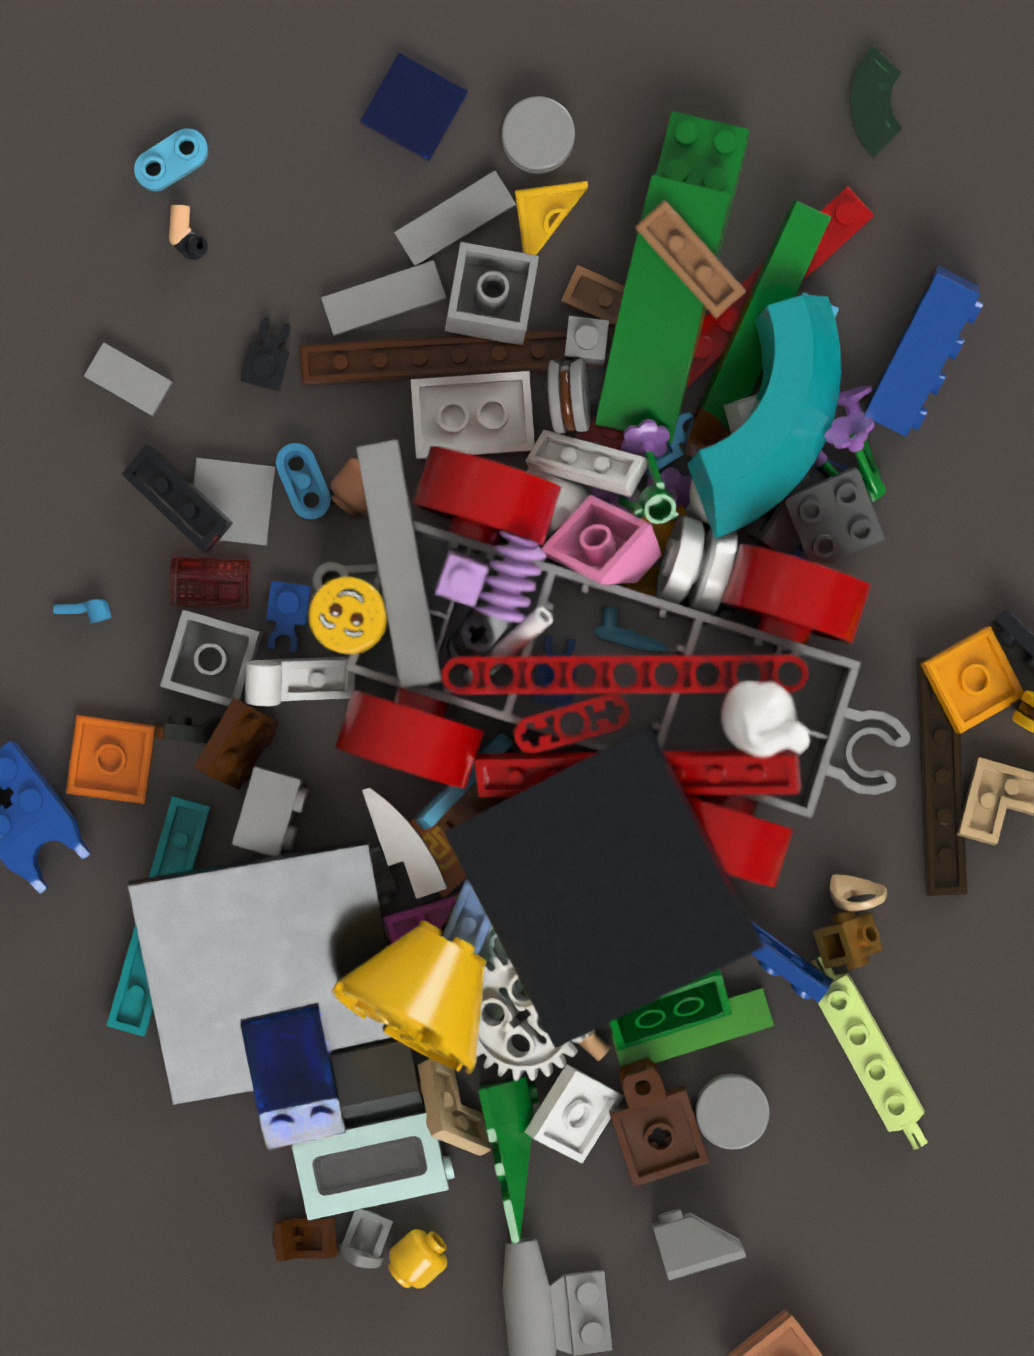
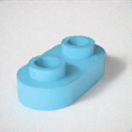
(173, 163)

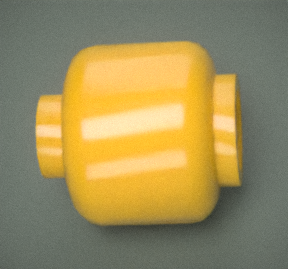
(417, 1258)

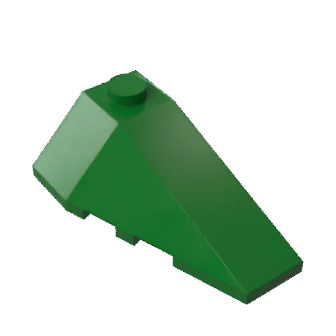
(507, 1113)

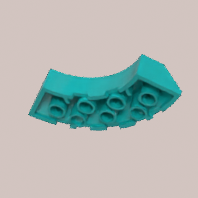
(787, 422)

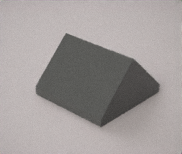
(376, 1082)

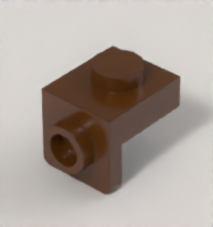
(305, 1238)

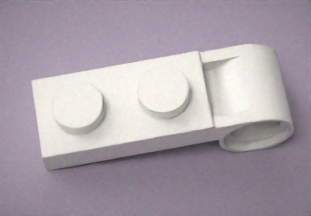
(297, 679)

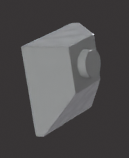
(693, 1244)

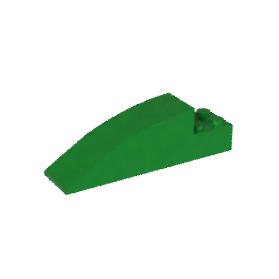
(658, 312)

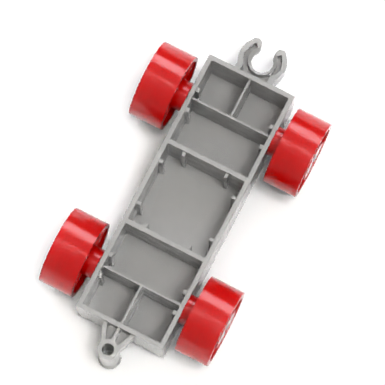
(782, 590)

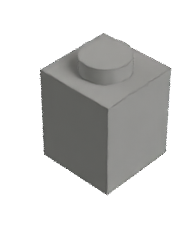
(586, 339)

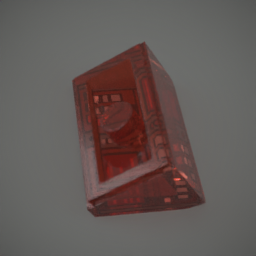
(210, 582)

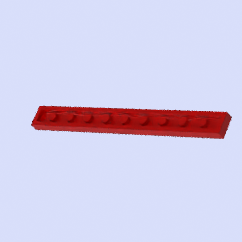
(847, 218)

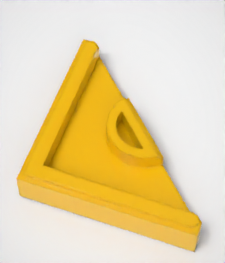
(543, 211)

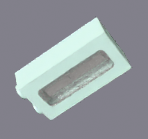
(371, 1166)

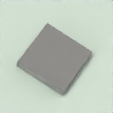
(241, 494)

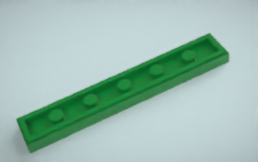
(776, 282)

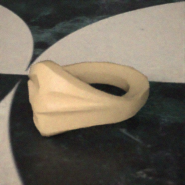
(845, 886)

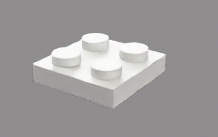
(573, 1114)

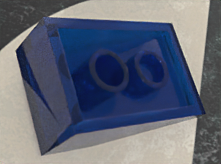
(292, 1077)

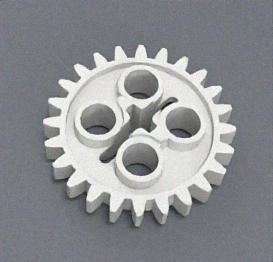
(496, 1036)

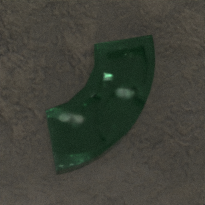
(871, 102)

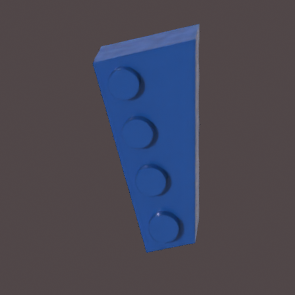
(923, 352)

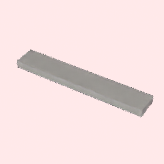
(399, 564)

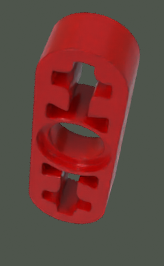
(603, 724)

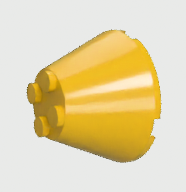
(423, 993)

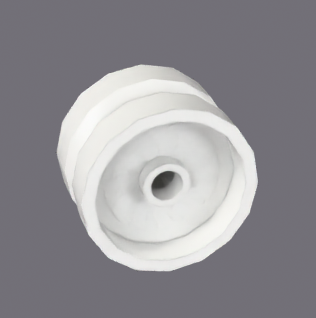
(695, 566)

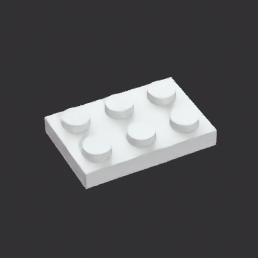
(473, 413)

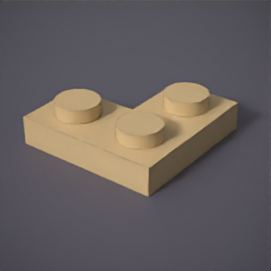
(989, 794)
(446, 1115)

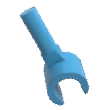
(97, 609)

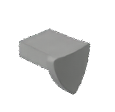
(365, 1239)

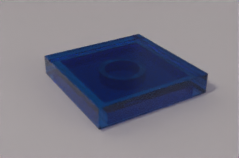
(414, 107)

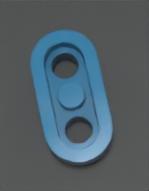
(303, 482)

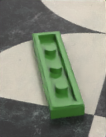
(748, 1015)

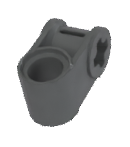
(476, 633)

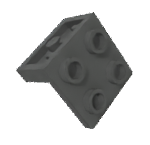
(833, 518)

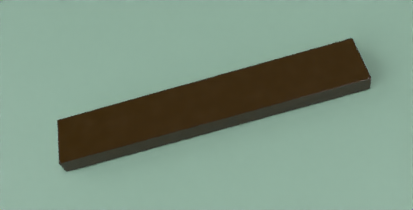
(940, 794)

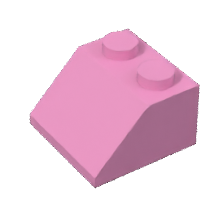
(604, 544)

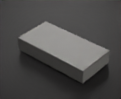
(128, 379)

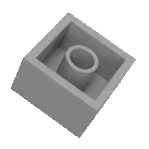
(491, 293)
(210, 658)
(270, 811)

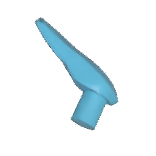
(626, 637)

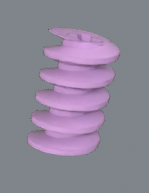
(511, 578)

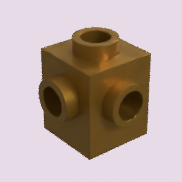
(848, 940)

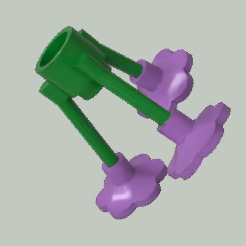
(853, 432)
(664, 489)

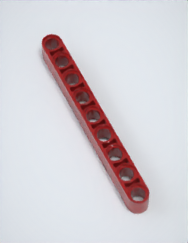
(605, 665)

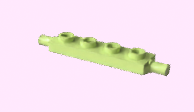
(871, 1056)

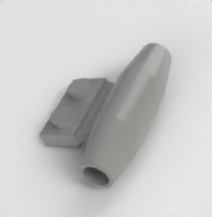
(553, 1316)

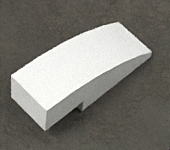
(404, 843)

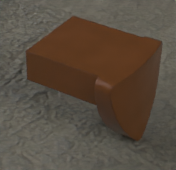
(704, 432)

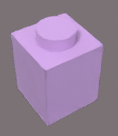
(461, 577)

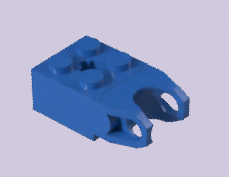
(33, 818)

